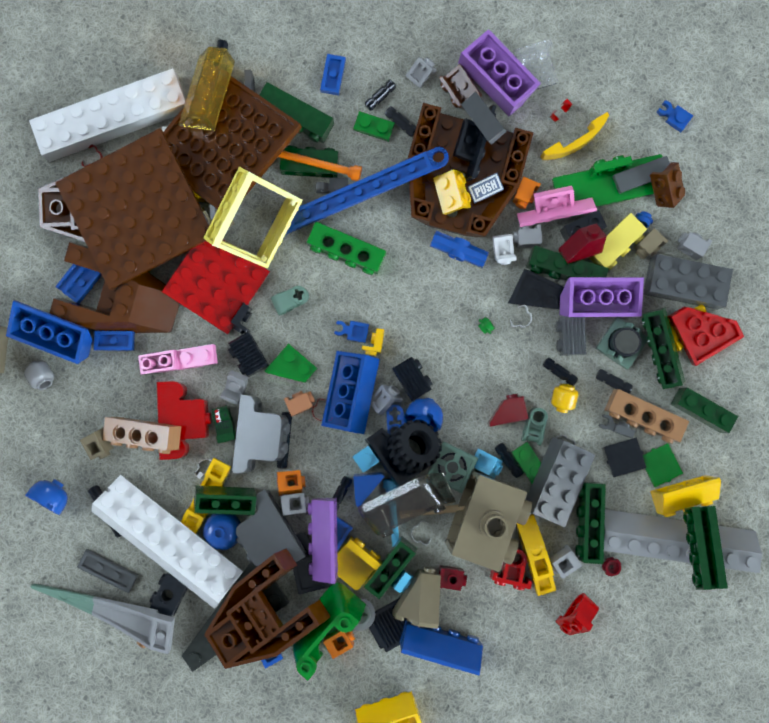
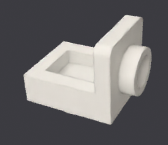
(504, 249)

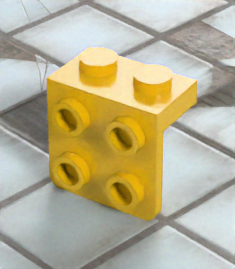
(356, 563)

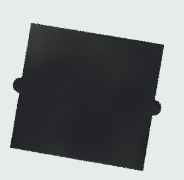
(624, 457)

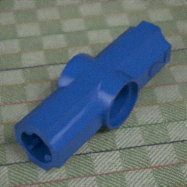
(459, 249)

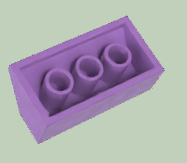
(498, 72)
(602, 297)
(324, 540)

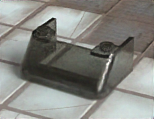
(407, 503)

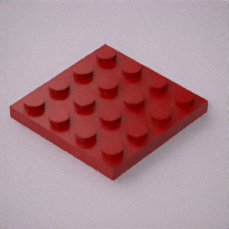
(215, 284)

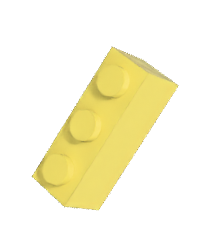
(619, 240)

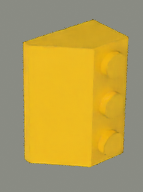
(686, 494)
(390, 710)

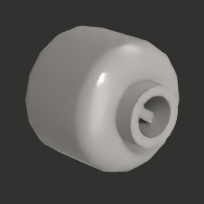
(39, 375)

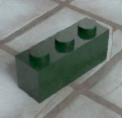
(294, 168)
(704, 410)
(224, 500)
(390, 567)

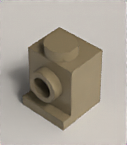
(650, 244)
(95, 446)

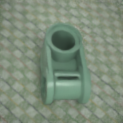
(286, 300)
(533, 427)

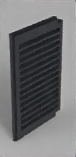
(386, 628)

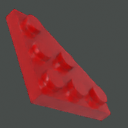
(704, 333)

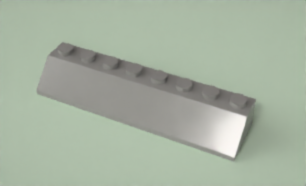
(667, 540)

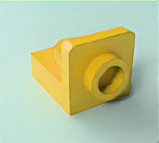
(377, 340)

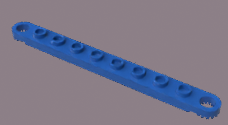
(367, 188)

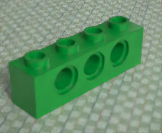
(321, 233)

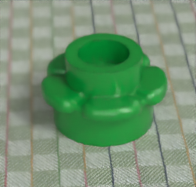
(486, 325)

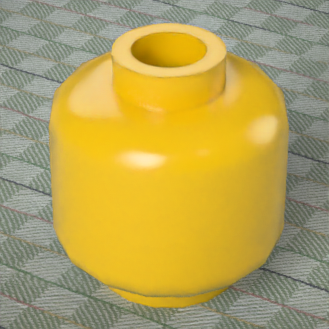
(564, 398)

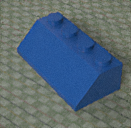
(48, 333)
(350, 392)
(442, 647)

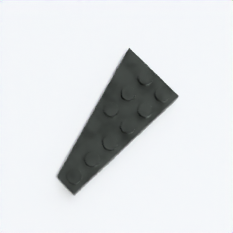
(200, 649)

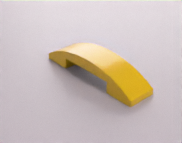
(557, 150)
(214, 476)

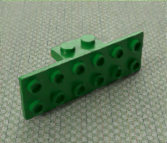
(599, 183)

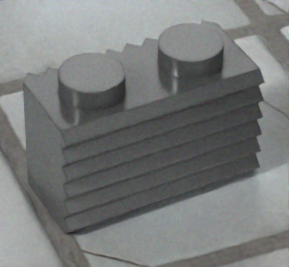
(571, 336)

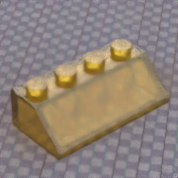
(207, 89)

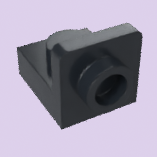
(241, 316)

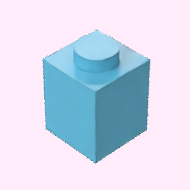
(365, 459)

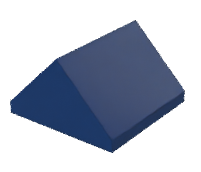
(365, 484)

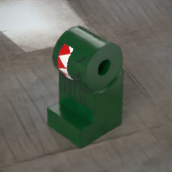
(224, 424)

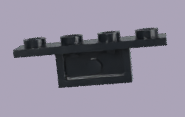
(471, 146)

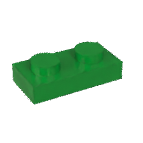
(373, 126)
(527, 460)

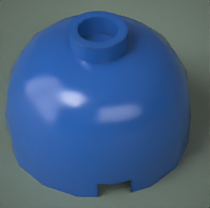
(425, 410)
(49, 495)
(221, 531)

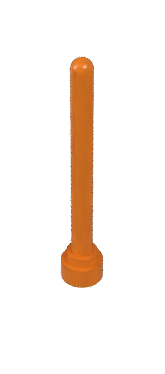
(353, 172)

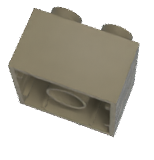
(487, 523)

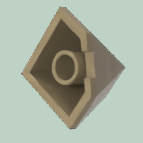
(420, 600)

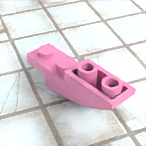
(178, 359)

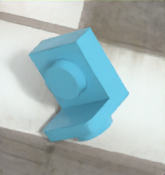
(488, 464)
(402, 581)

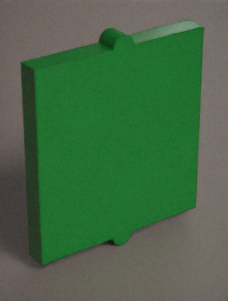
(661, 465)

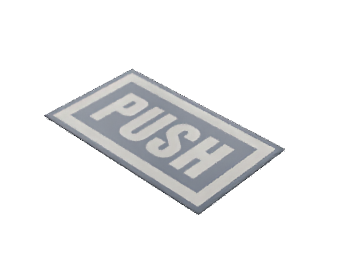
(485, 188)

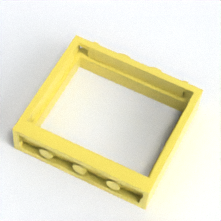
(229, 208)

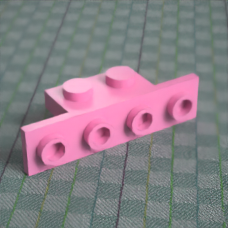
(555, 205)

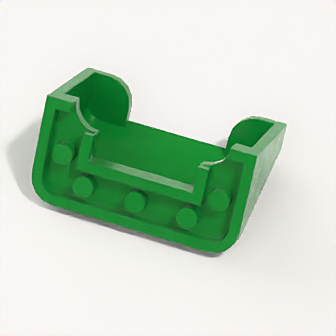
(345, 614)

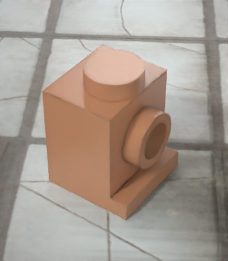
(300, 402)

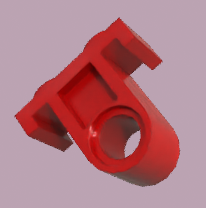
(513, 574)
(578, 616)

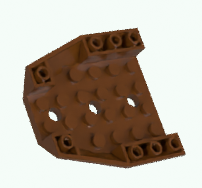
(504, 156)

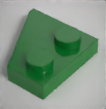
(291, 365)

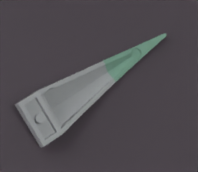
(138, 622)

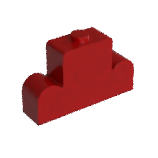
(189, 414)

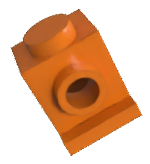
(525, 192)
(284, 478)
(336, 648)

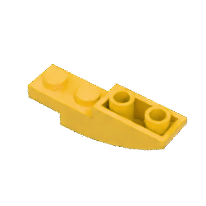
(537, 556)

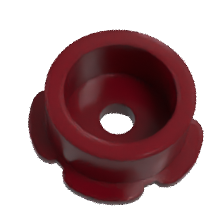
(616, 566)

